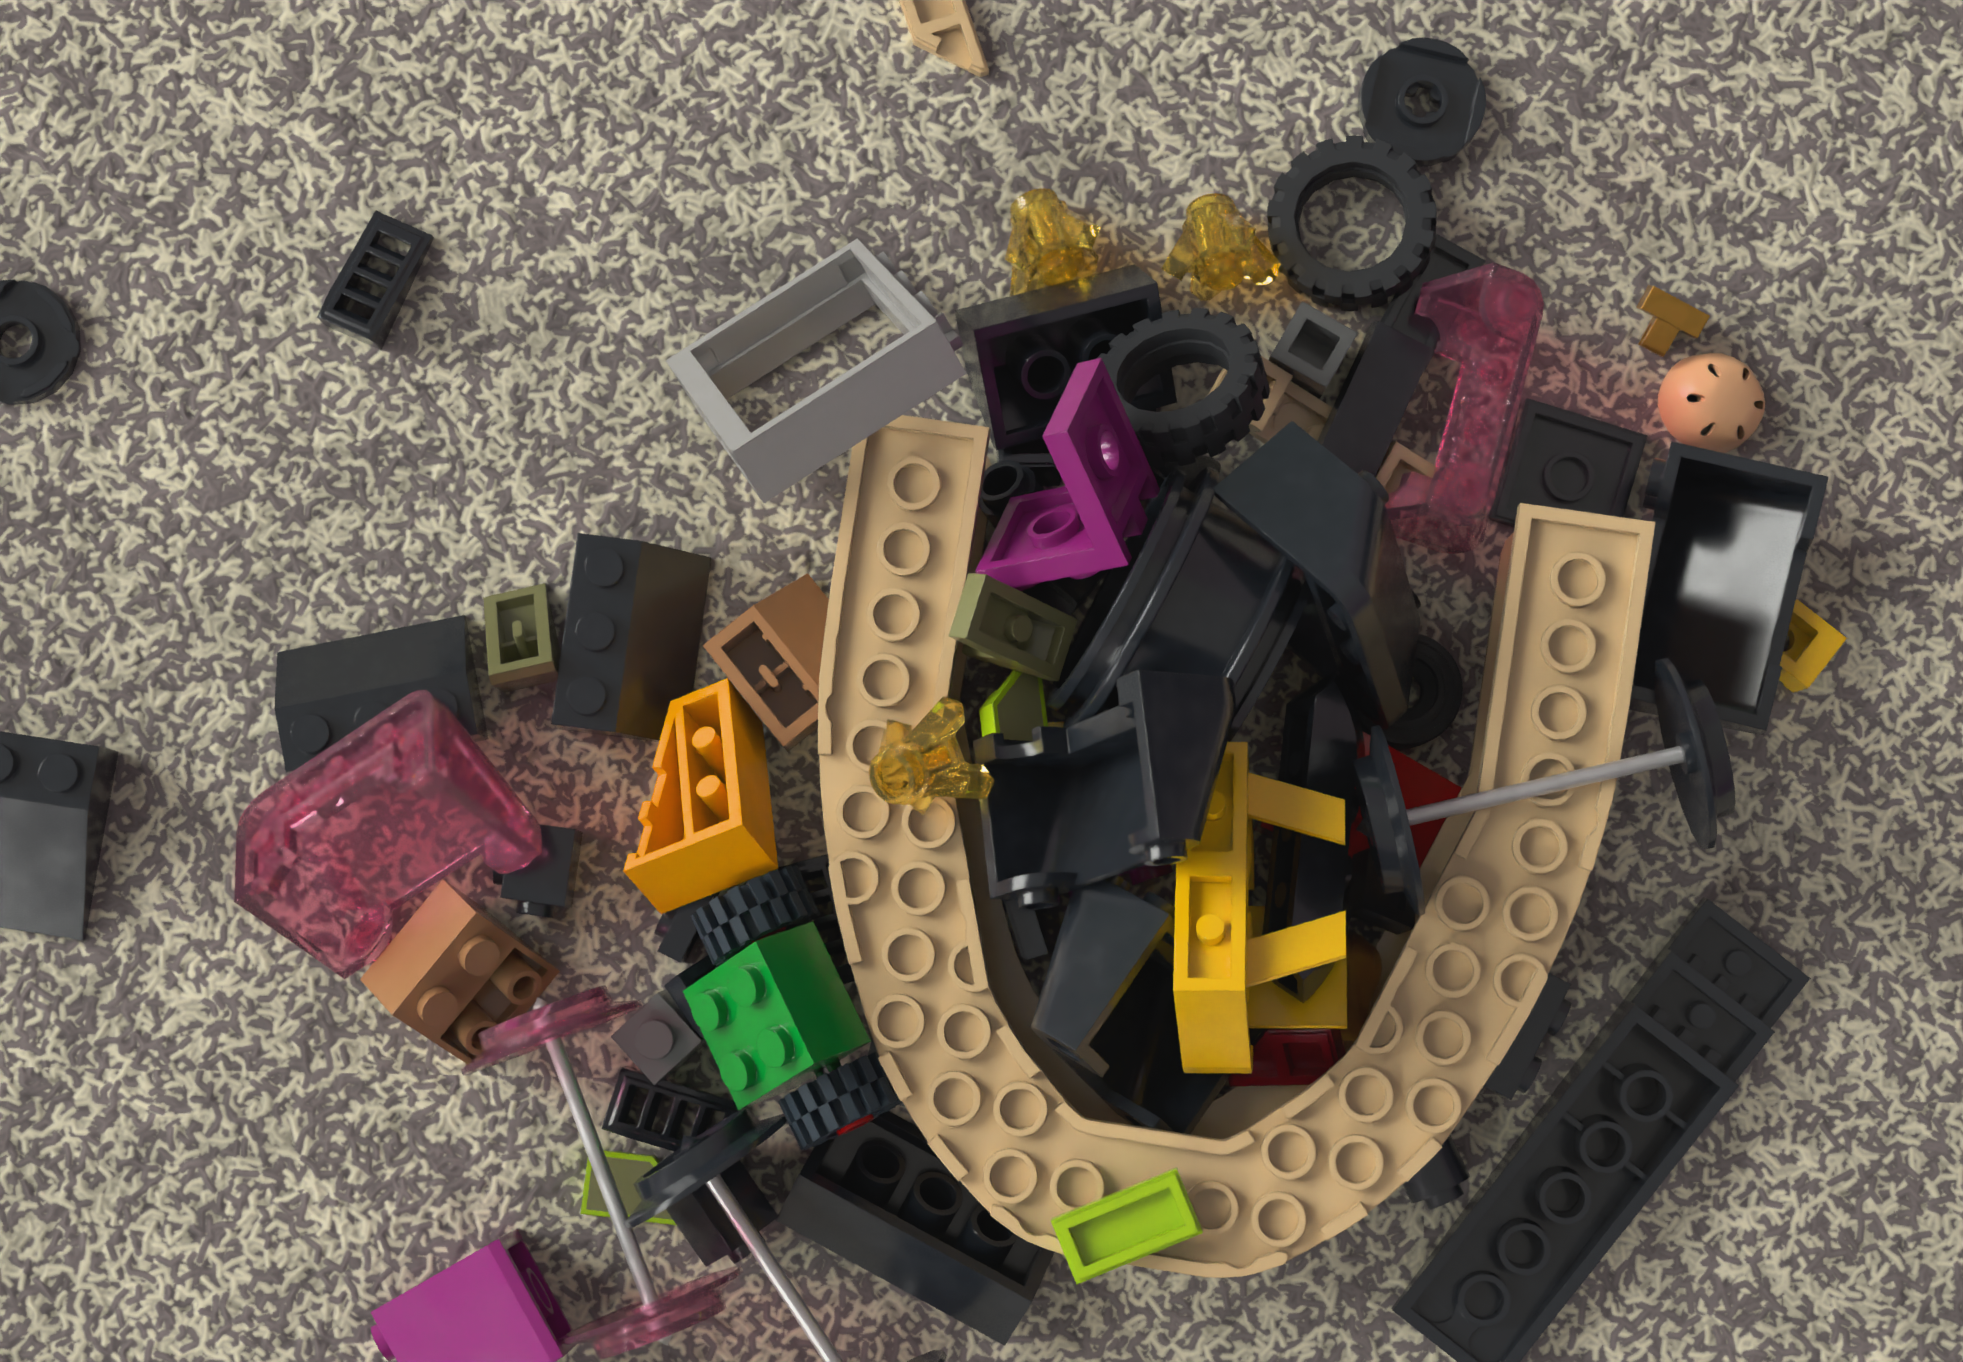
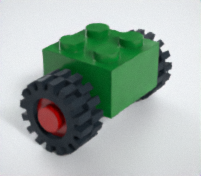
(782, 1011)

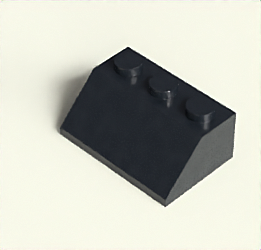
(1029, 343)
(629, 636)
(346, 682)

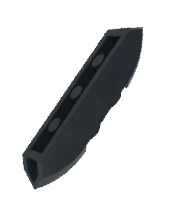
(1307, 871)

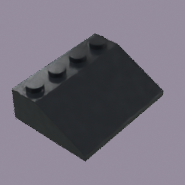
(51, 831)

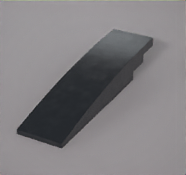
(1602, 1141)

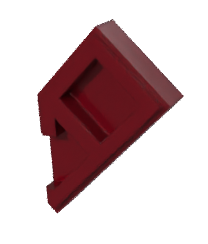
(1291, 1057)

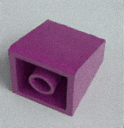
(477, 1311)

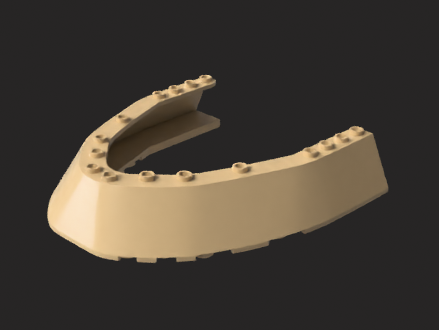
(940, 964)

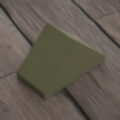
(521, 639)

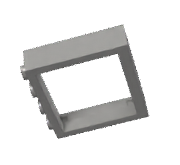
(846, 407)

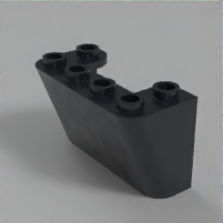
(1724, 577)
(1114, 1011)

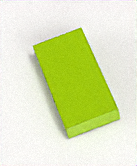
(1126, 1225)

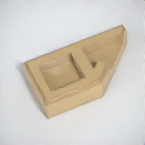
(946, 32)

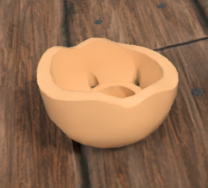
(1722, 401)

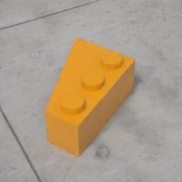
(709, 803)

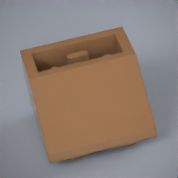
(776, 658)
(457, 972)

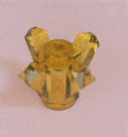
(1048, 242)
(1219, 249)
(927, 761)

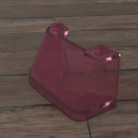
(1492, 327)
(373, 828)

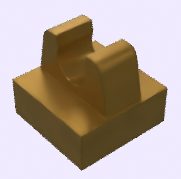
(1668, 318)

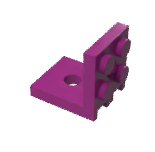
(1084, 523)

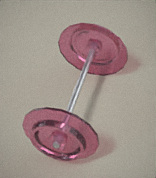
(656, 1315)

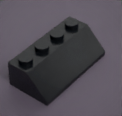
(906, 1218)

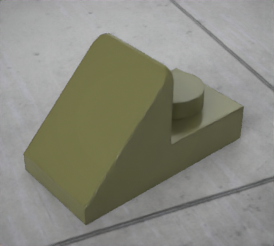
(1011, 628)

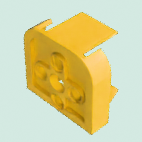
(1219, 946)

